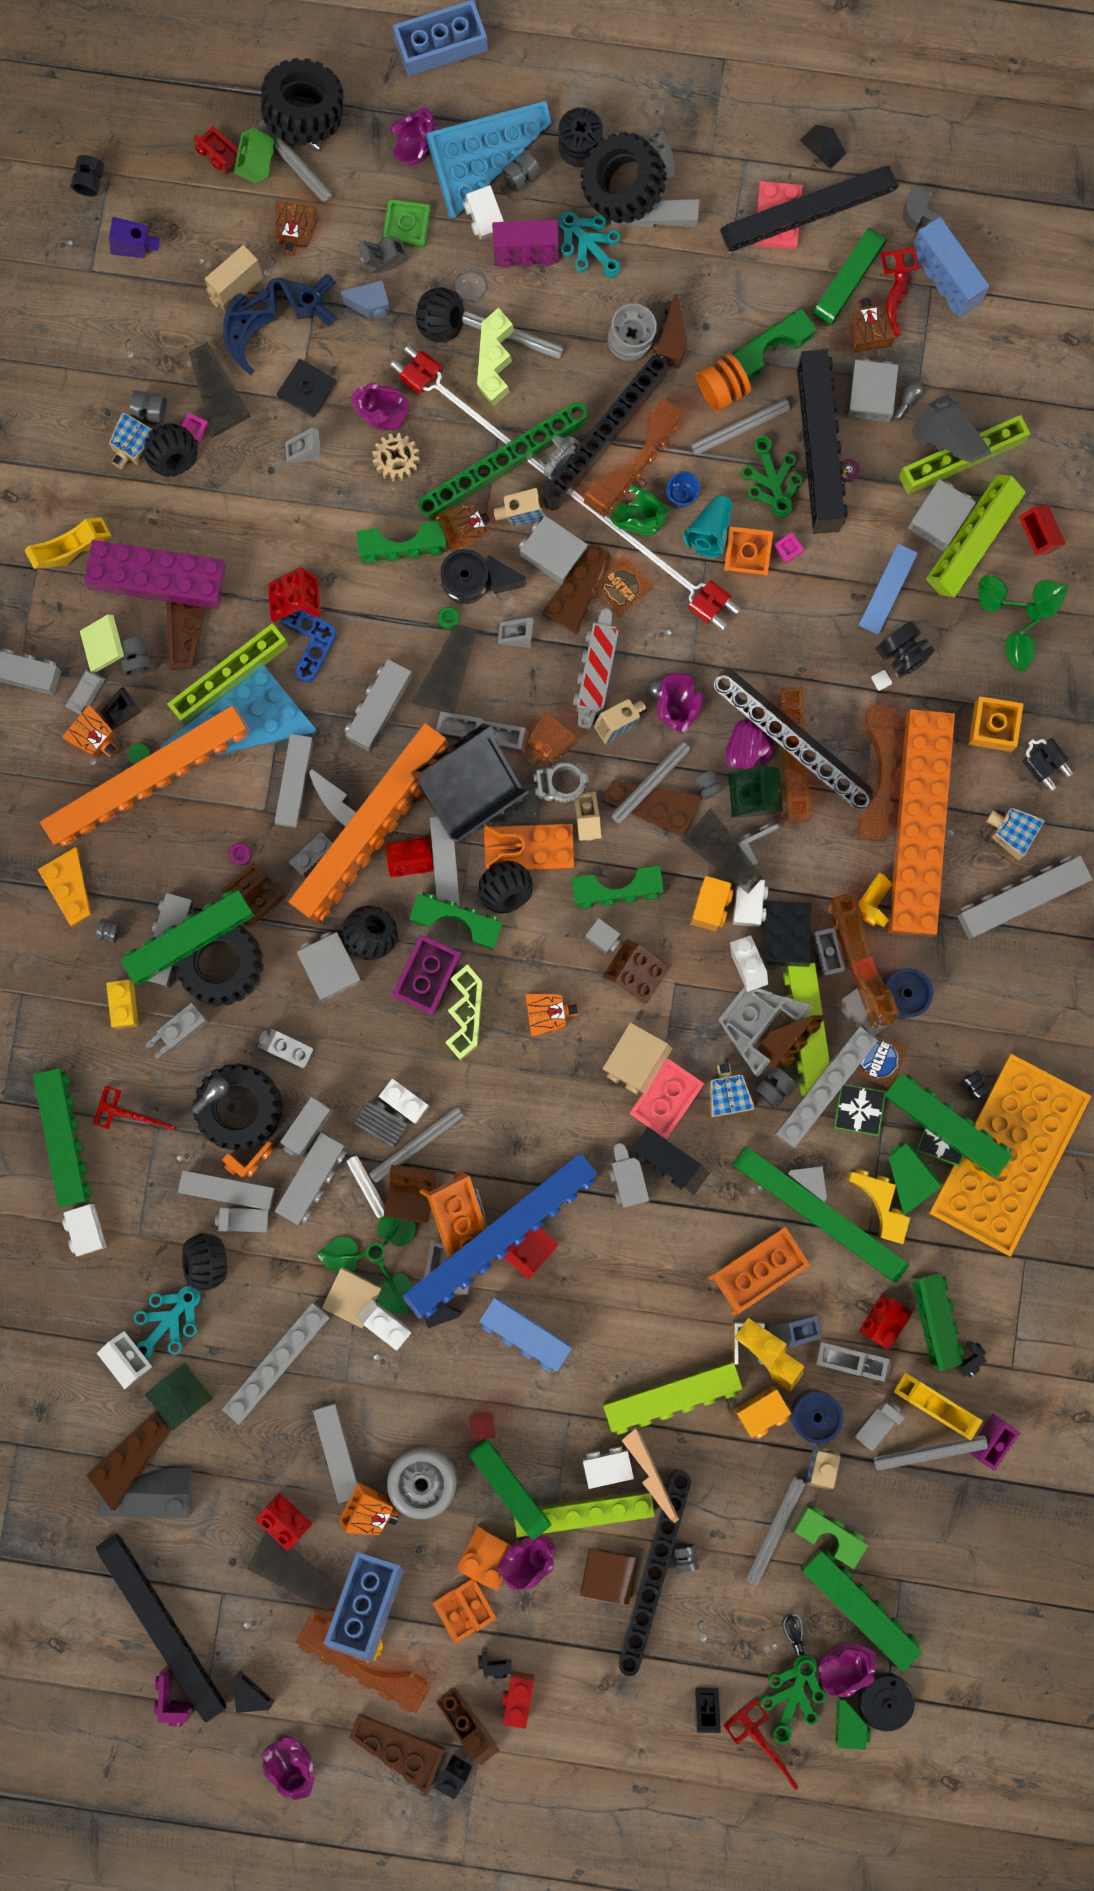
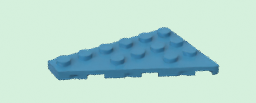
(476, 151)
(264, 708)

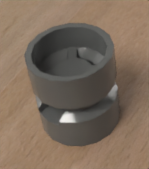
(523, 169)
(146, 406)
(135, 660)
(775, 1087)

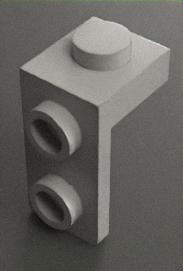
(661, 145)
(748, 839)
(285, 1047)
(242, 1220)
(879, 1424)

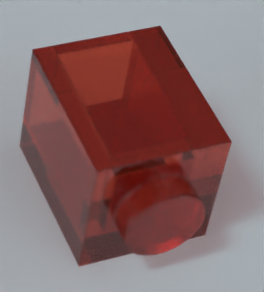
(482, 1426)

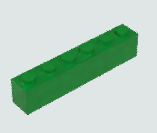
(187, 937)
(948, 1126)
(61, 1137)
(861, 1610)

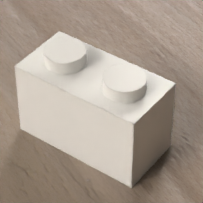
(483, 210)
(748, 907)
(749, 963)
(404, 1101)
(84, 1230)
(384, 1324)
(124, 1360)
(607, 1467)

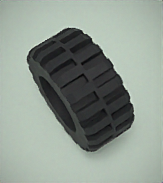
(305, 80)
(606, 160)
(233, 989)
(260, 1128)

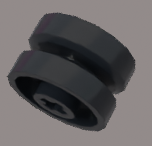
(467, 564)

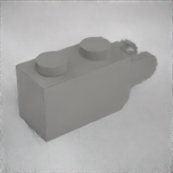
(178, 1030)
(628, 1178)

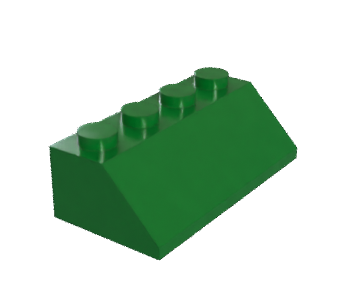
(937, 1321)

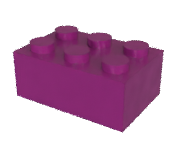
(525, 243)
(427, 975)

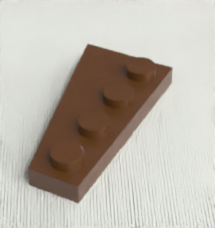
(573, 597)
(183, 634)
(660, 807)
(120, 1467)
(404, 1752)

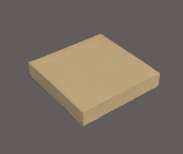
(350, 1295)

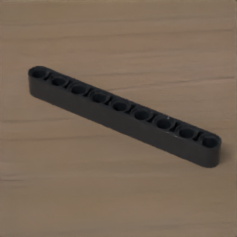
(808, 208)
(609, 423)
(790, 728)
(654, 1583)
(161, 1627)

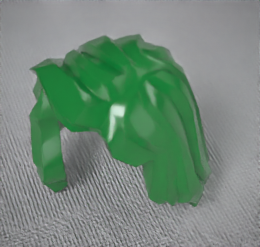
(643, 515)

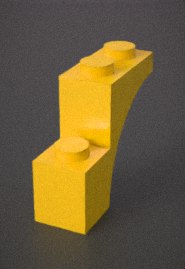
(66, 547)
(892, 1224)
(771, 1352)
(938, 1406)

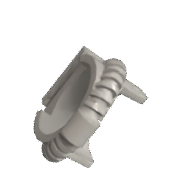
(565, 448)
(545, 788)

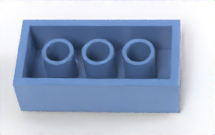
(440, 38)
(950, 268)
(526, 1334)
(364, 1607)

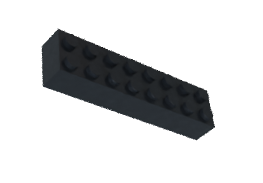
(821, 442)

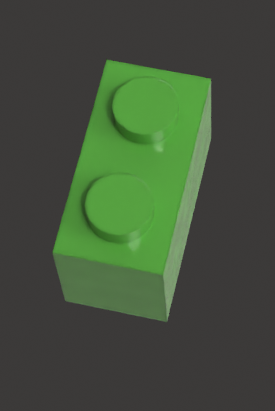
(254, 155)

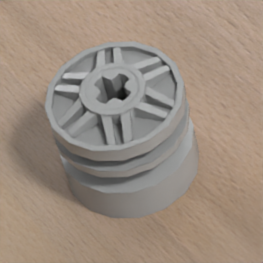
(631, 321)

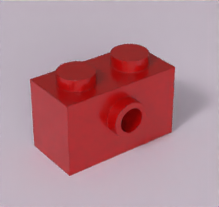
(1042, 530)
(517, 1699)

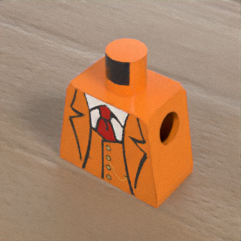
(91, 734)
(548, 1013)
(367, 1512)

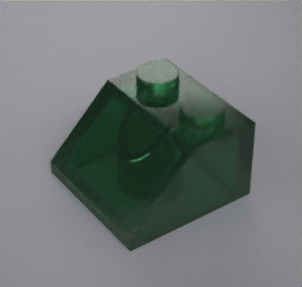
(755, 792)
(179, 1396)

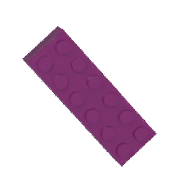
(155, 574)

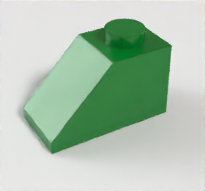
(850, 1727)

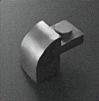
(915, 209)
(384, 255)

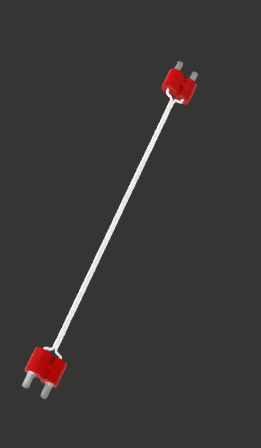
(704, 605)

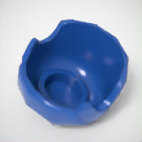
(682, 489)

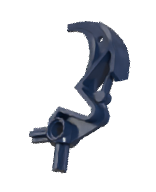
(256, 319)

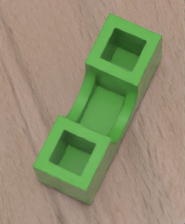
(848, 1545)

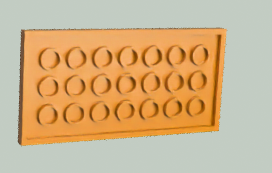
(1034, 1119)

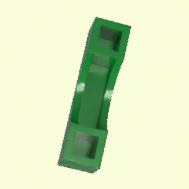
(793, 331)
(376, 547)
(589, 891)
(482, 929)

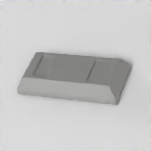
(85, 692)

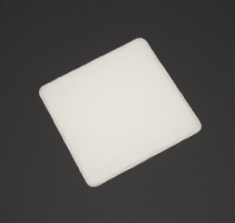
(881, 680)

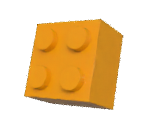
(995, 724)
(710, 904)
(762, 1412)

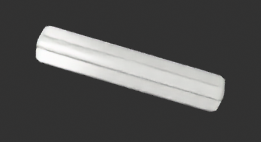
(366, 1186)

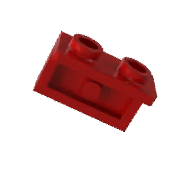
(218, 149)
(409, 857)
(885, 1321)
(283, 1521)

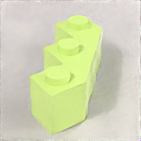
(493, 356)
(466, 1012)

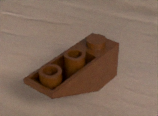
(673, 337)
(784, 1043)
(467, 1727)

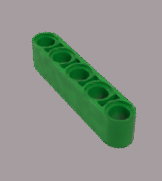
(849, 276)
(509, 1489)

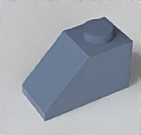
(368, 300)
(797, 1331)

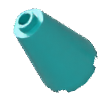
(710, 528)

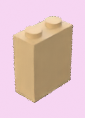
(232, 277)
(637, 1059)

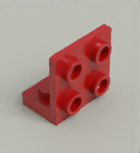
(294, 592)
(531, 1252)

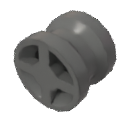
(108, 930)

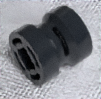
(975, 1085)

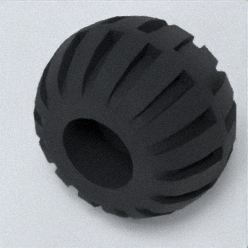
(439, 314)
(170, 450)
(505, 887)
(369, 932)
(204, 1261)

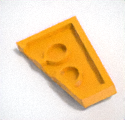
(67, 886)

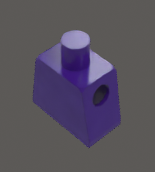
(130, 238)

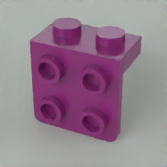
(168, 1711)

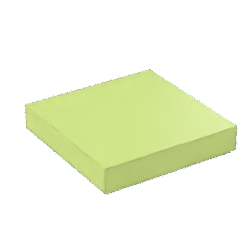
(101, 643)

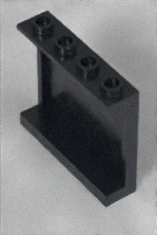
(469, 783)

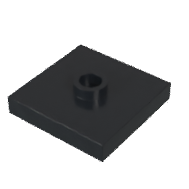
(306, 388)

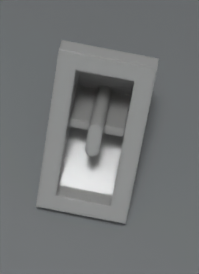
(516, 632)
(810, 1179)

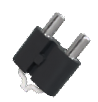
(1045, 760)

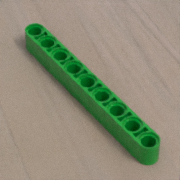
(508, 451)
(820, 1214)

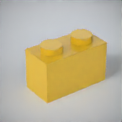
(122, 1004)

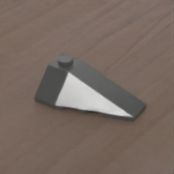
(950, 429)
(156, 1496)

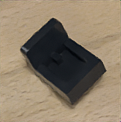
(972, 1364)
(498, 1669)
(453, 1777)

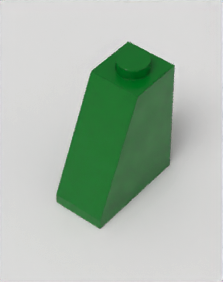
(912, 1176)

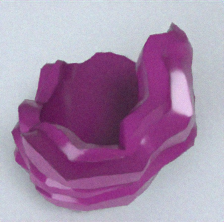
(411, 136)
(380, 406)
(678, 701)
(748, 745)
(527, 1562)
(847, 1669)
(289, 1768)

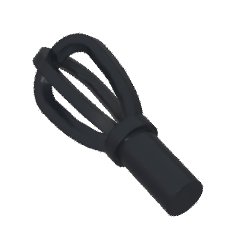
(797, 1643)

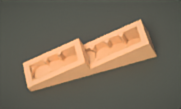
(653, 1483)

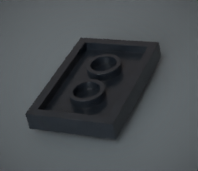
(787, 933)

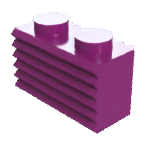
(1000, 1437)

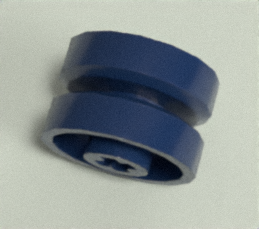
(917, 988)
(802, 1415)

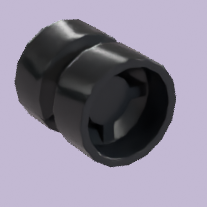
(87, 175)

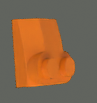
(748, 550)
(483, 1558)

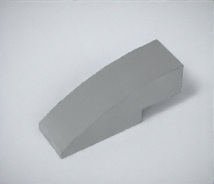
(332, 798)
(854, 1362)

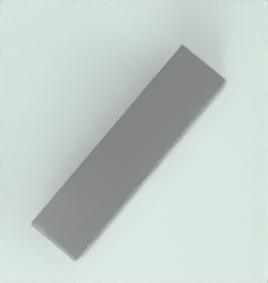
(669, 213)
(506, 736)
(293, 780)
(444, 863)
(226, 1190)
(336, 1451)

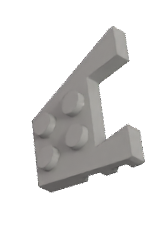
(751, 1016)

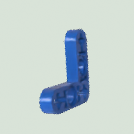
(316, 641)

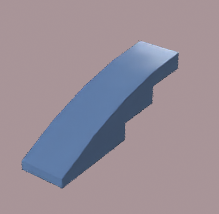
(888, 589)

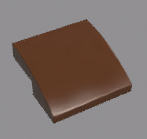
(257, 891)
(608, 1576)

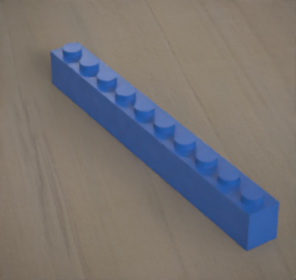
(499, 1236)

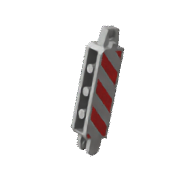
(597, 669)

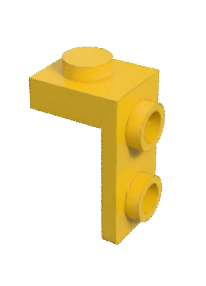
(872, 898)

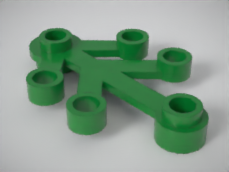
(772, 480)
(794, 1695)

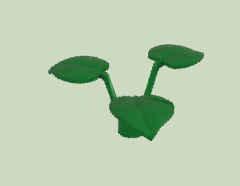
(1047, 600)
(343, 1253)

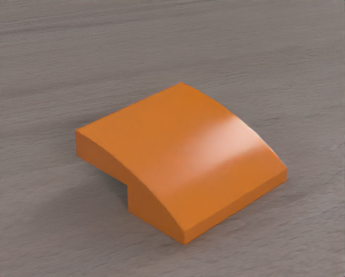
(463, 1610)

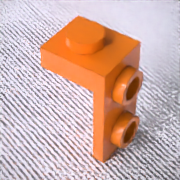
(234, 1166)

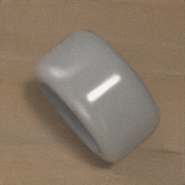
(426, 1464)

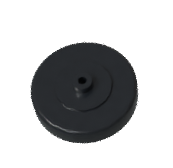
(887, 1702)

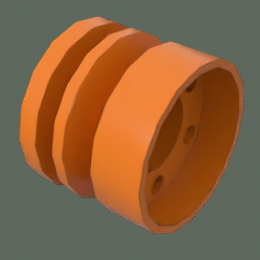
(723, 382)

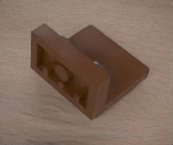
(636, 970)
(404, 1197)

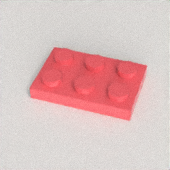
(772, 195)
(667, 1099)

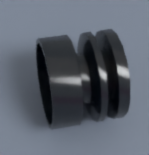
(577, 134)
(905, 649)

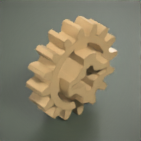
(392, 465)

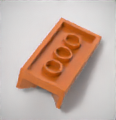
(531, 846)
(456, 1212)
(760, 1270)

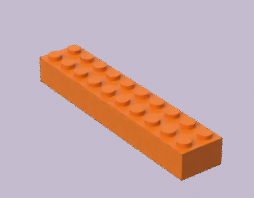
(145, 776)
(921, 823)
(367, 828)

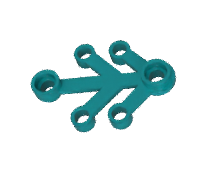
(588, 241)
(170, 1319)

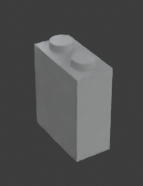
(872, 390)
(942, 514)
(552, 549)
(328, 966)
(306, 1127)

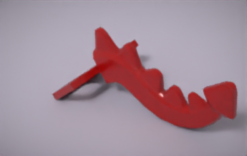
(902, 277)
(120, 1111)
(752, 1729)

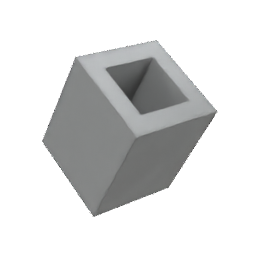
(603, 936)

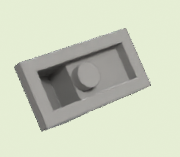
(303, 447)

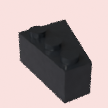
(670, 1161)

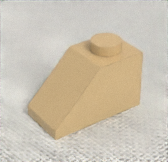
(588, 816)

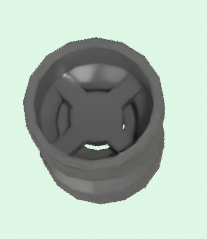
(708, 784)
(685, 1558)

